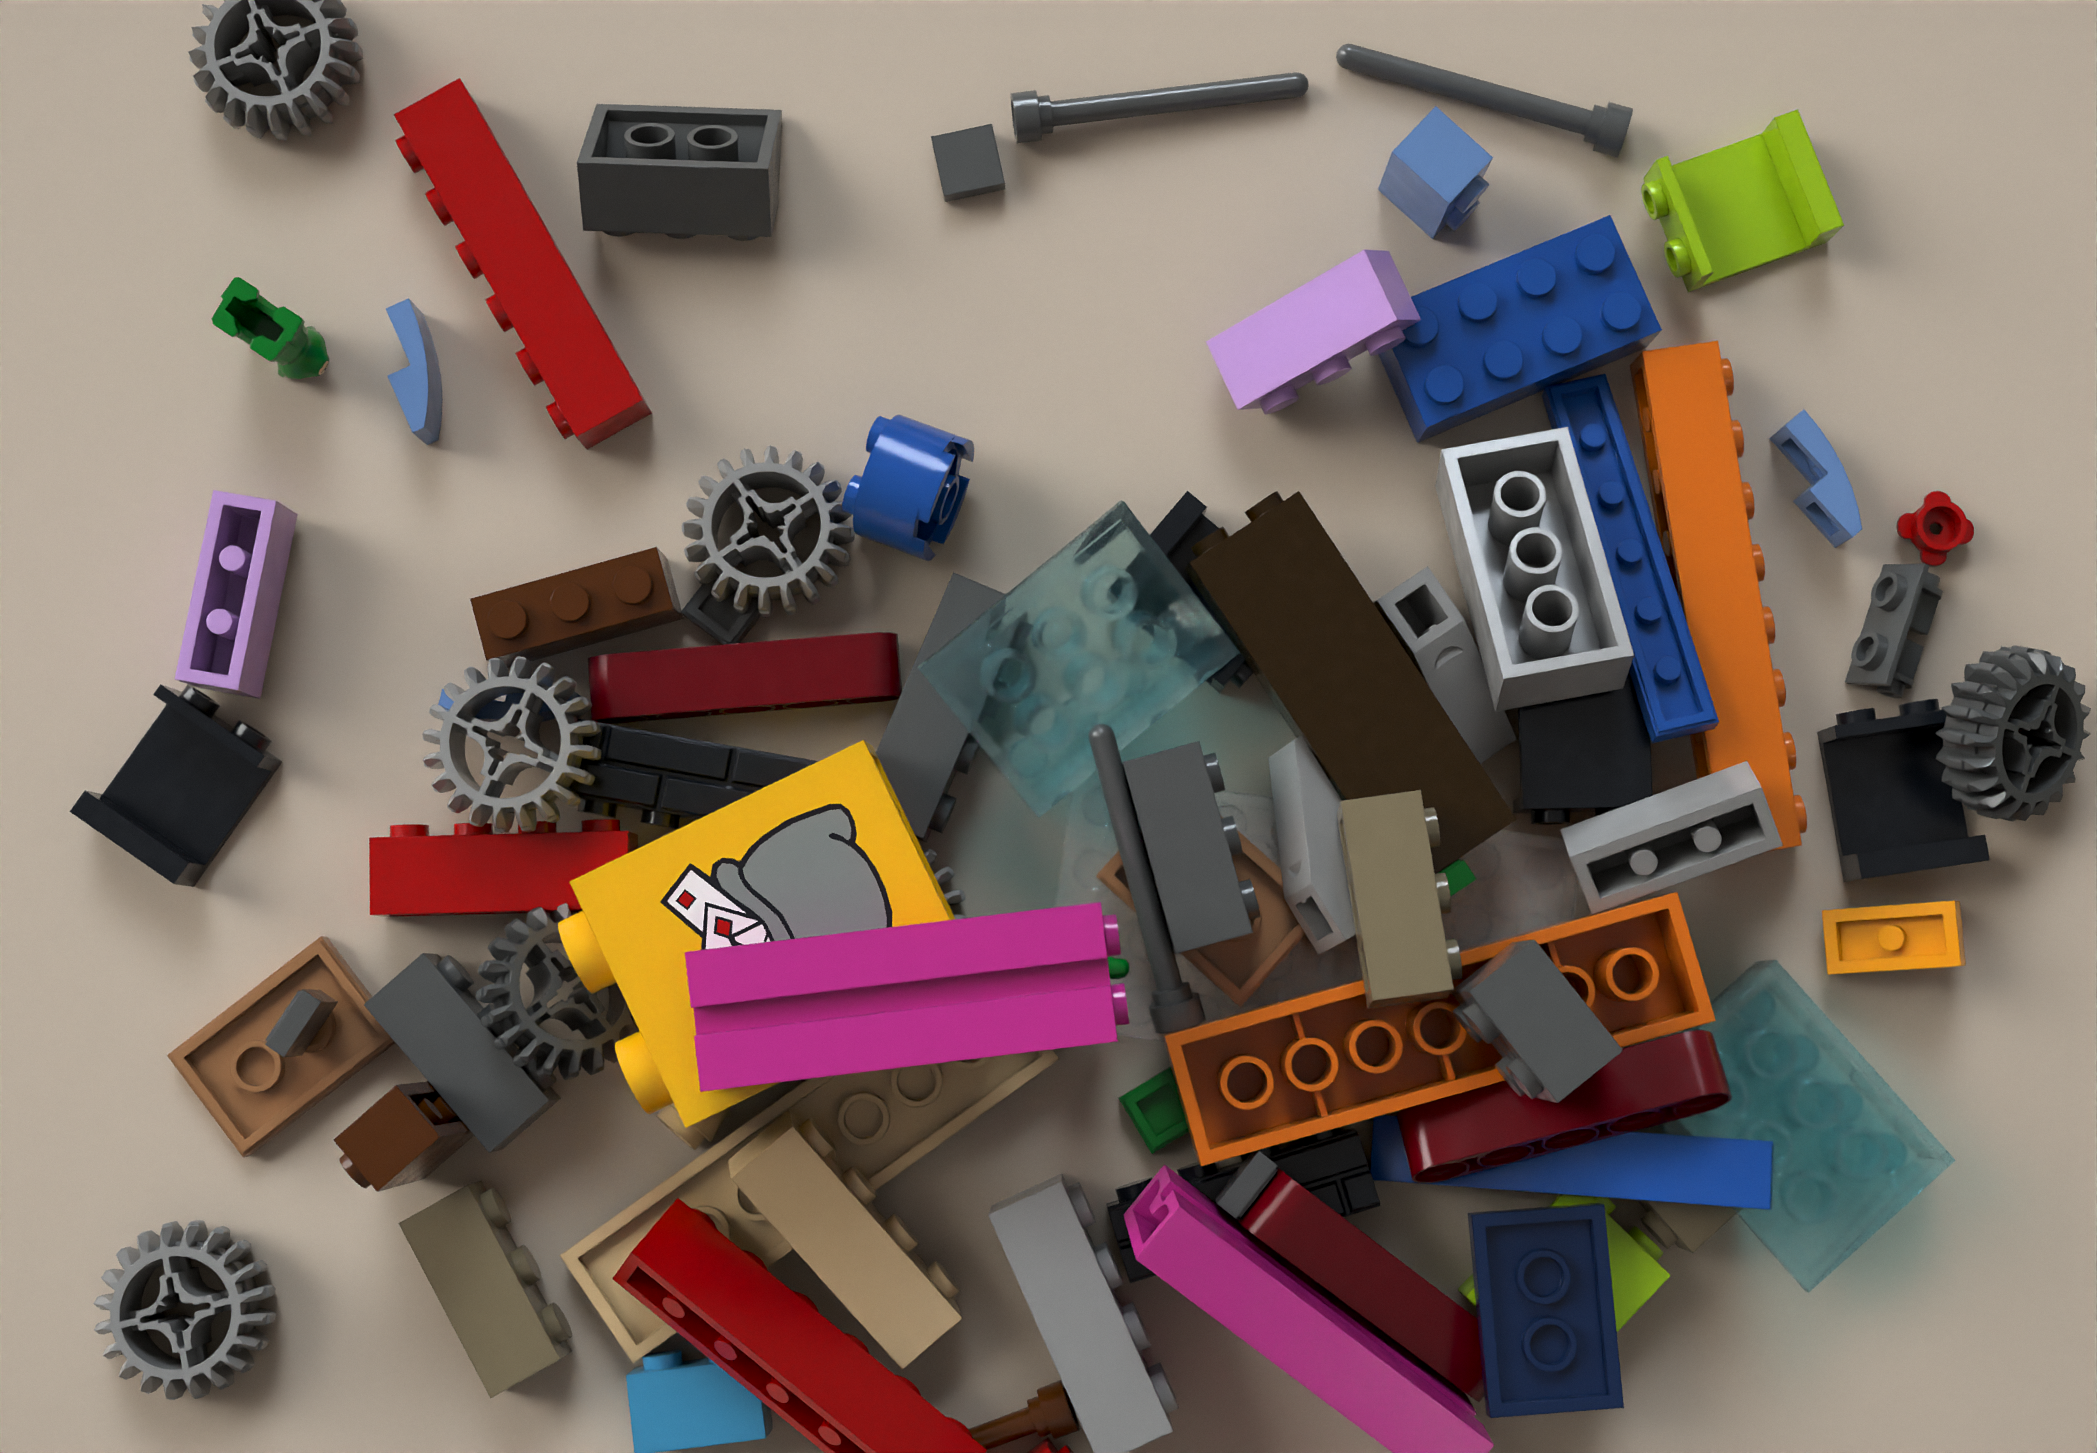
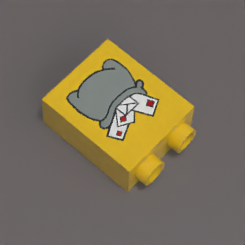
(780, 864)

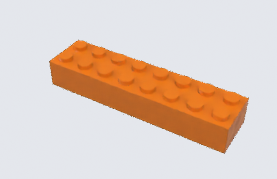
(1336, 1063)

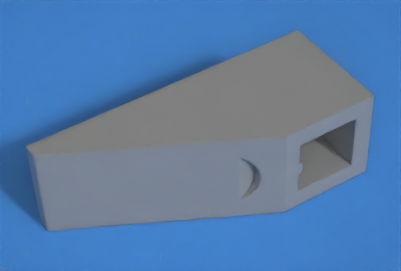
(1447, 659)
(1310, 846)

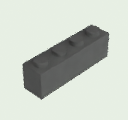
(924, 738)

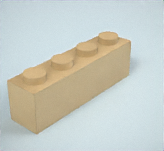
(846, 1238)

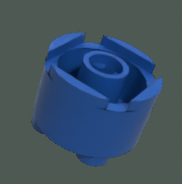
(909, 485)

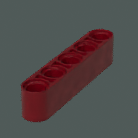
(744, 678)
(1630, 1093)
(1368, 1280)

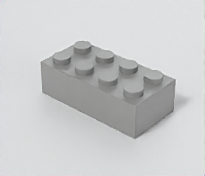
(1533, 569)
(1080, 1317)

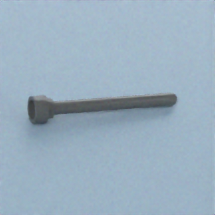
(1038, 115)
(1600, 126)
(1174, 1002)

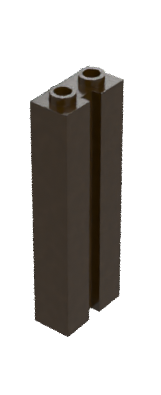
(1342, 671)

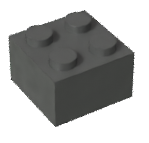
(1534, 1022)

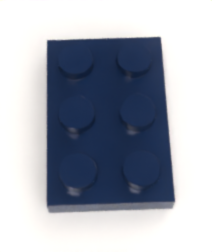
(1545, 1310)

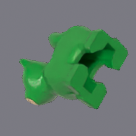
(271, 331)

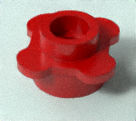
(1952, 521)

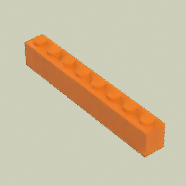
(1715, 567)

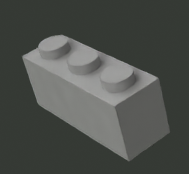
(1671, 837)

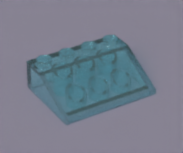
(1076, 645)
(1839, 1132)

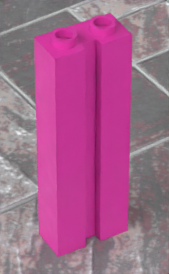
(905, 996)
(1298, 1322)

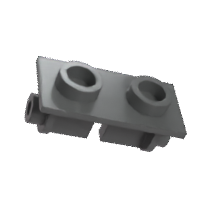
(1900, 602)

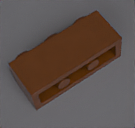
(577, 607)
(401, 1138)

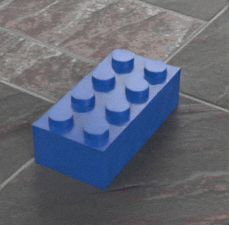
(1519, 328)

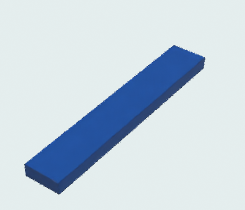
(1665, 659)
(1618, 1167)

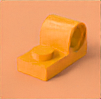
(1893, 937)

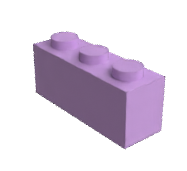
(1314, 332)
(236, 594)

